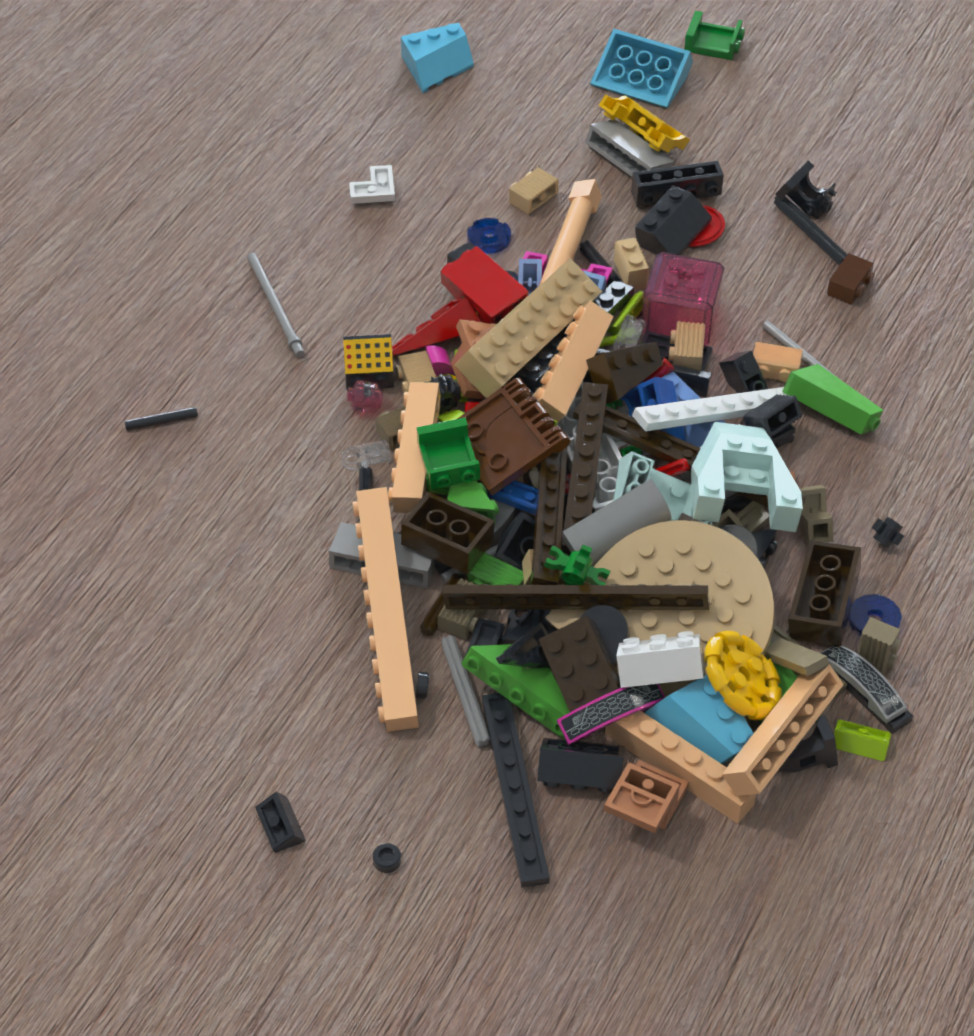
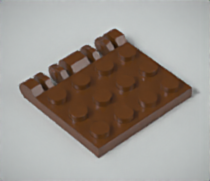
(511, 434)

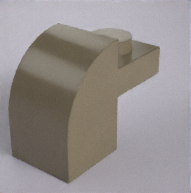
(752, 518)
(814, 520)

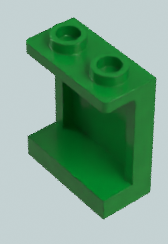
(713, 39)
(447, 453)

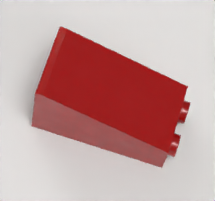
(484, 284)

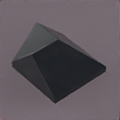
(517, 540)

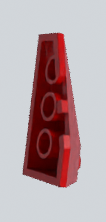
(440, 328)

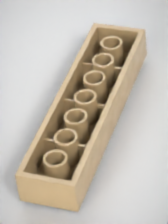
(527, 328)

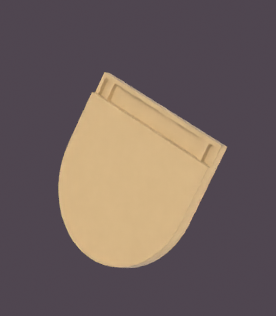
(689, 555)

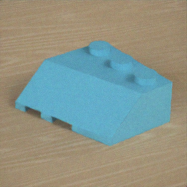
(436, 54)
(703, 720)

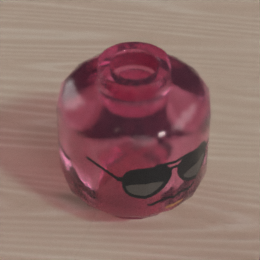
(365, 396)

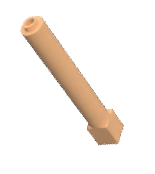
(584, 200)

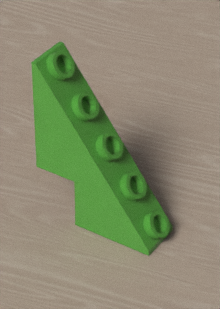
(470, 496)
(528, 688)

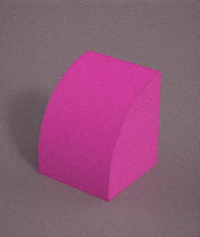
(440, 360)

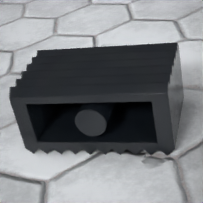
(774, 414)

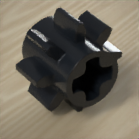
(888, 532)

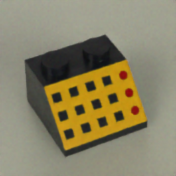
(368, 360)

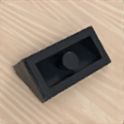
(279, 822)

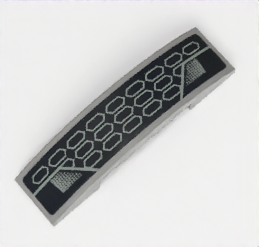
(868, 681)

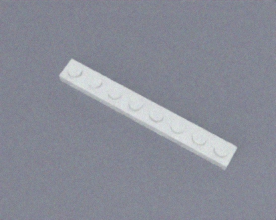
(701, 410)

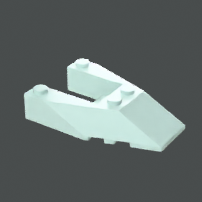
(746, 462)

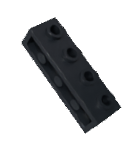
(699, 179)

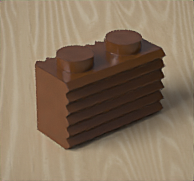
(851, 278)

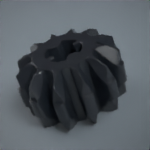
(449, 392)

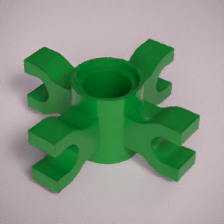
(576, 567)

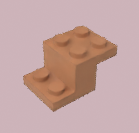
(470, 334)
(646, 796)

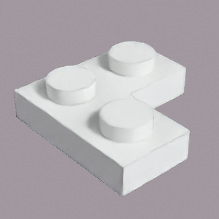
(377, 190)

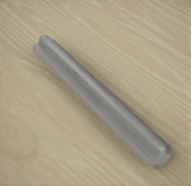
(465, 691)

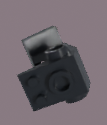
(815, 200)
(814, 750)

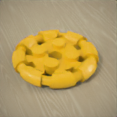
(735, 662)

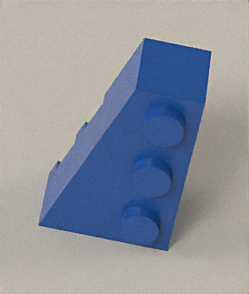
(650, 393)

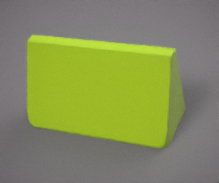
(632, 308)
(861, 740)

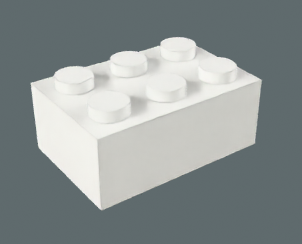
(660, 659)

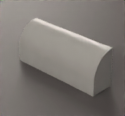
(625, 148)
(617, 520)
(412, 566)

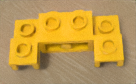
(643, 122)

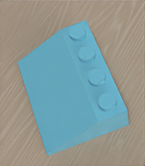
(642, 68)

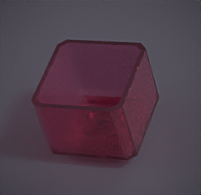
(682, 291)

